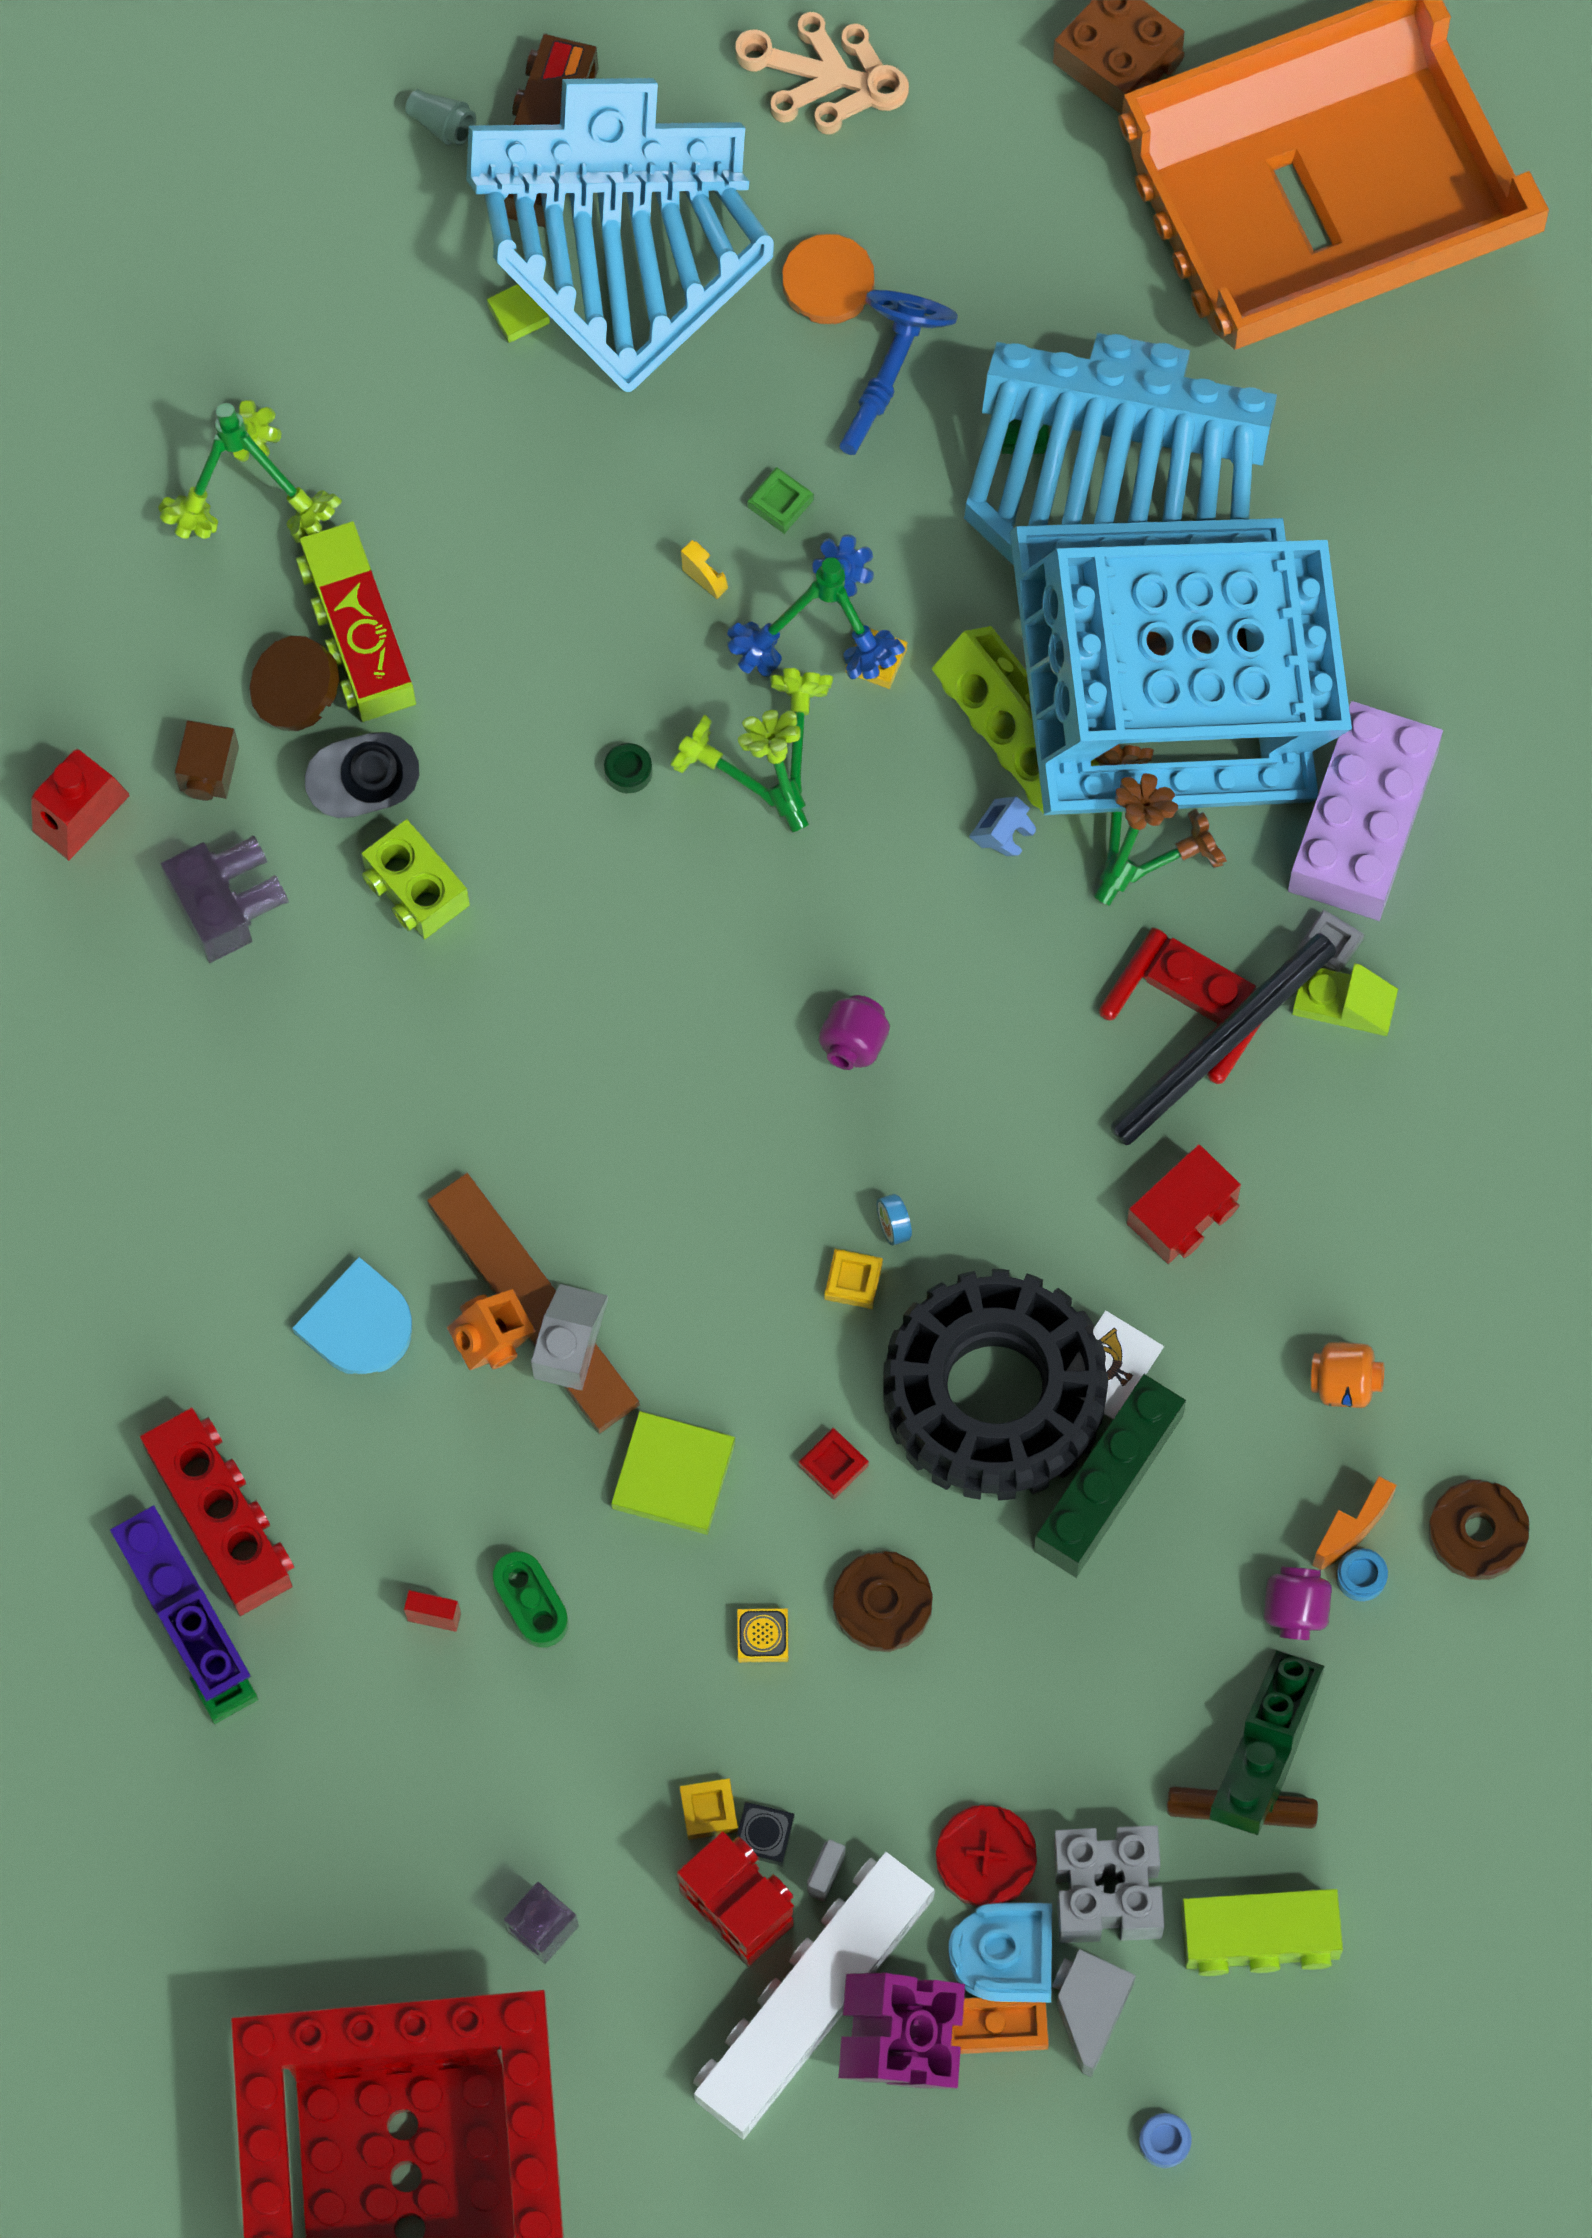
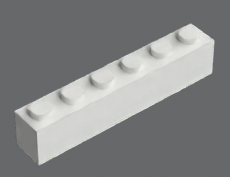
(811, 1997)

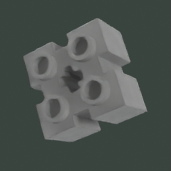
(1129, 1858)

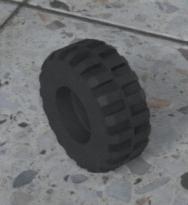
(1006, 1315)

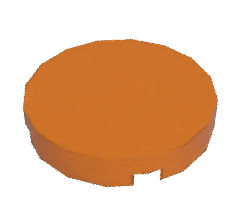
(828, 278)

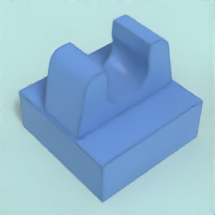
(999, 823)

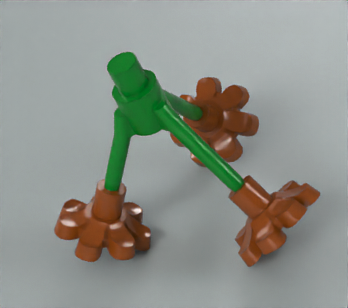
(1143, 806)

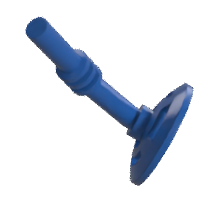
(908, 318)

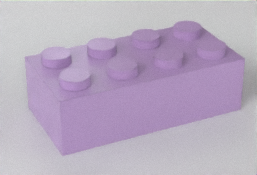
(1365, 811)

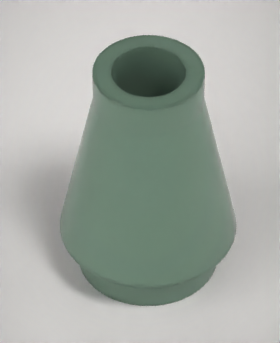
(441, 116)

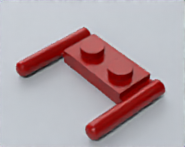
(1188, 979)

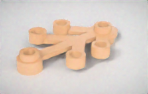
(827, 74)

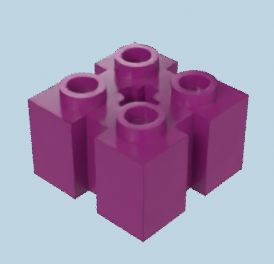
(901, 2031)

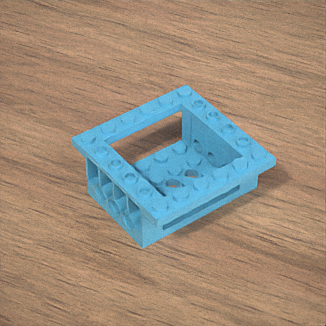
(1096, 684)

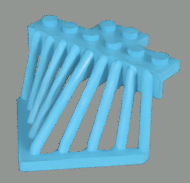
(613, 147)
(1121, 393)

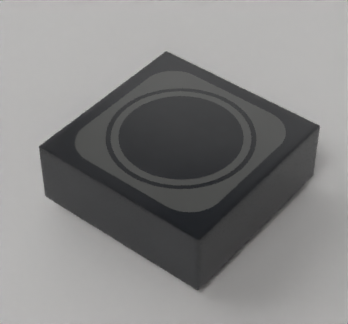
(766, 1831)

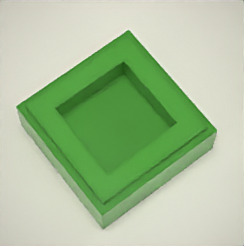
(780, 500)

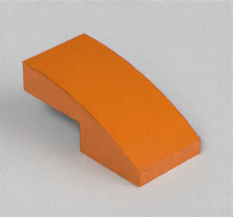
(1348, 1531)

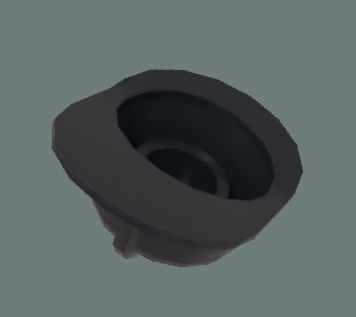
(362, 774)

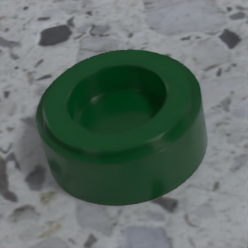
(628, 768)

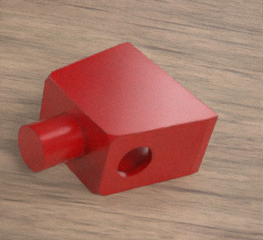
(77, 798)

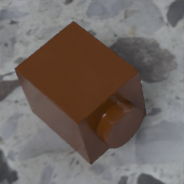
(206, 760)

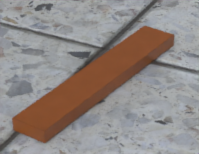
(508, 1266)

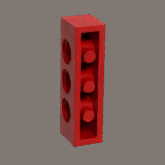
(247, 1581)

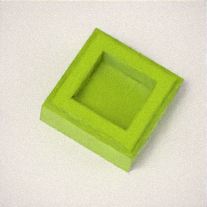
(517, 313)

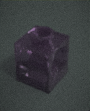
(541, 1922)

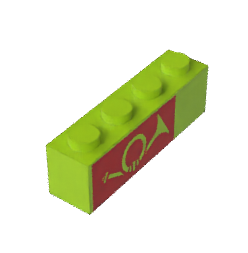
(357, 622)

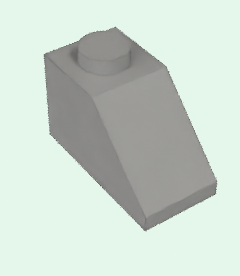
(568, 1337)
(1090, 2004)

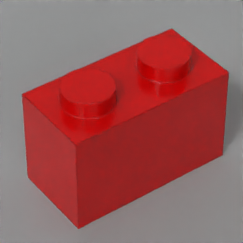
(1185, 1205)

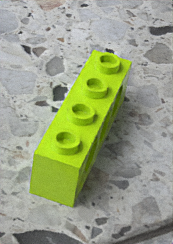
(984, 659)

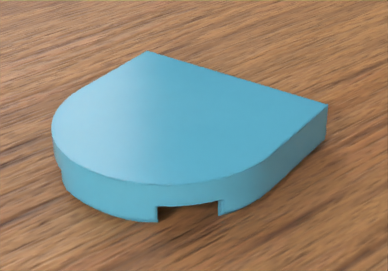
(358, 1322)
(1004, 1952)

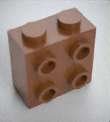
(1119, 48)

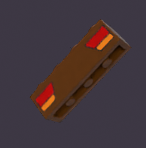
(541, 99)

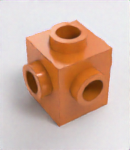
(491, 1330)

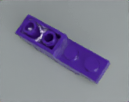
(180, 1603)

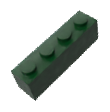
(1109, 1475)

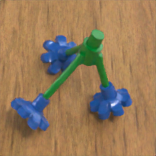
(834, 583)

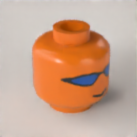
(1346, 1374)

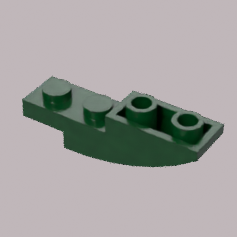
(1267, 1743)

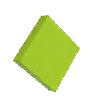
(673, 1473)

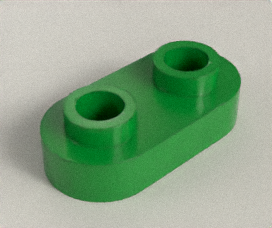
(532, 1600)

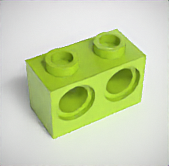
(422, 875)

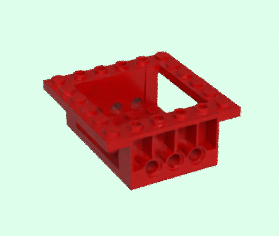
(460, 2065)

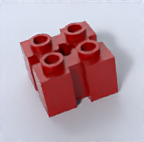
(736, 1898)

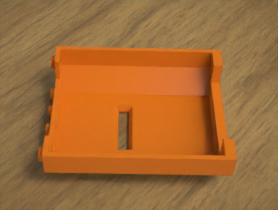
(1379, 140)

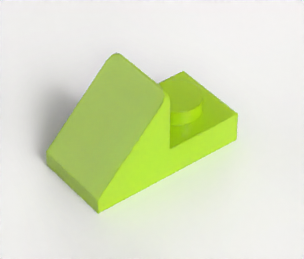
(1348, 1000)

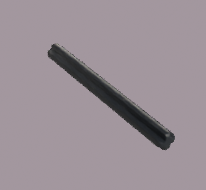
(1223, 1039)

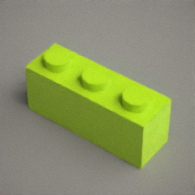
(1261, 1931)

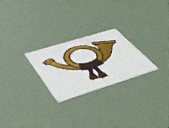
(1127, 1359)

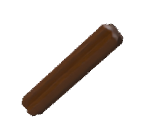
(1287, 1812)

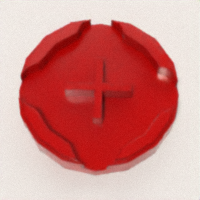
(986, 1855)

